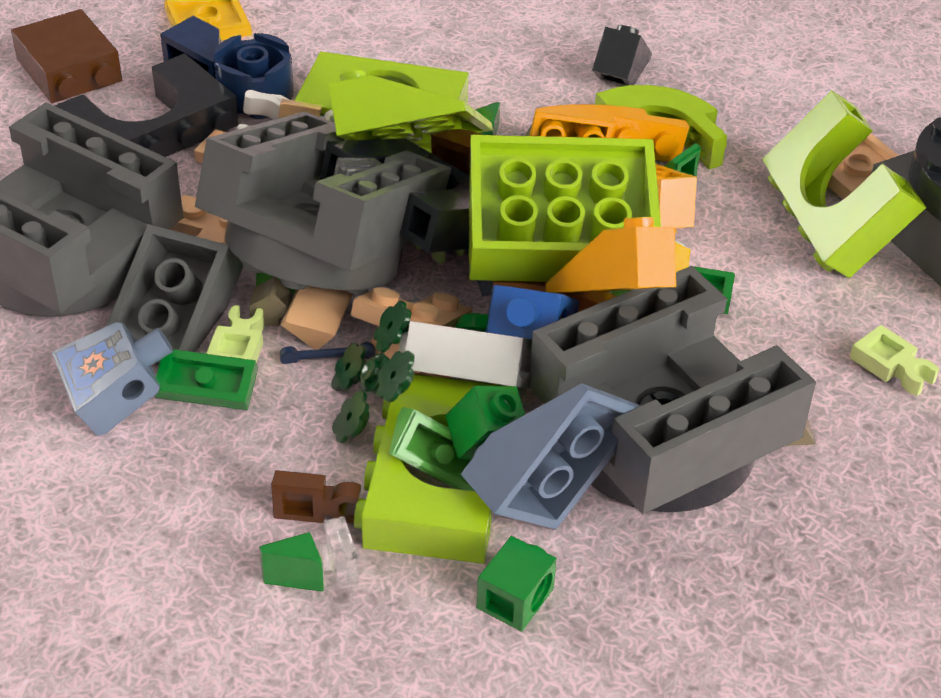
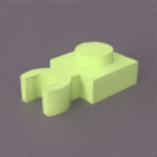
(241, 339)
(892, 356)

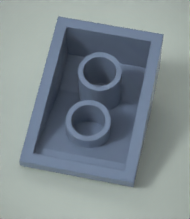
(547, 457)

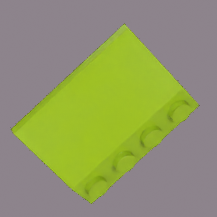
(384, 109)
(549, 198)

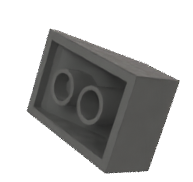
(177, 286)

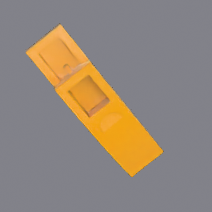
(612, 122)

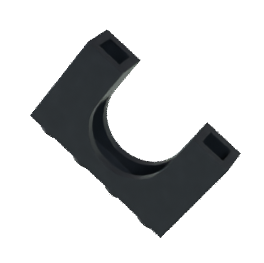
(195, 103)
(432, 218)

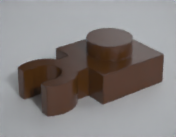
(309, 499)

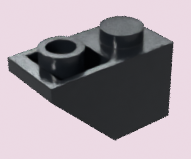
(621, 55)

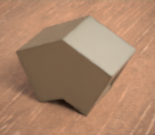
(273, 299)

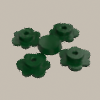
(378, 375)

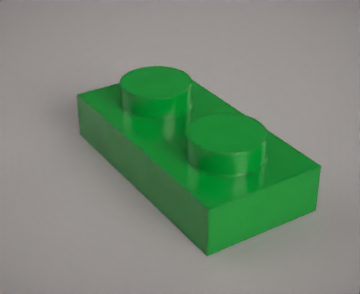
(207, 379)

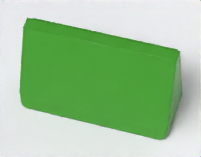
(428, 448)

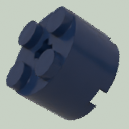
(254, 65)

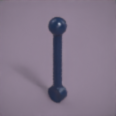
(291, 355)

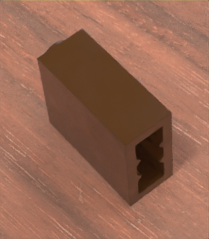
(66, 55)

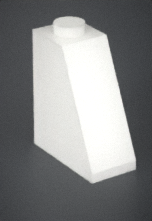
(468, 354)

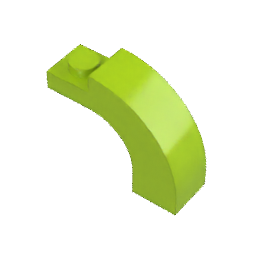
(675, 104)

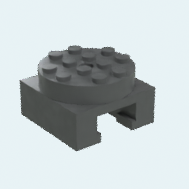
(77, 213)
(307, 229)

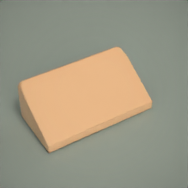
(316, 314)

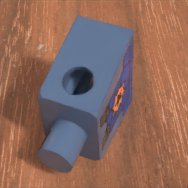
(110, 373)

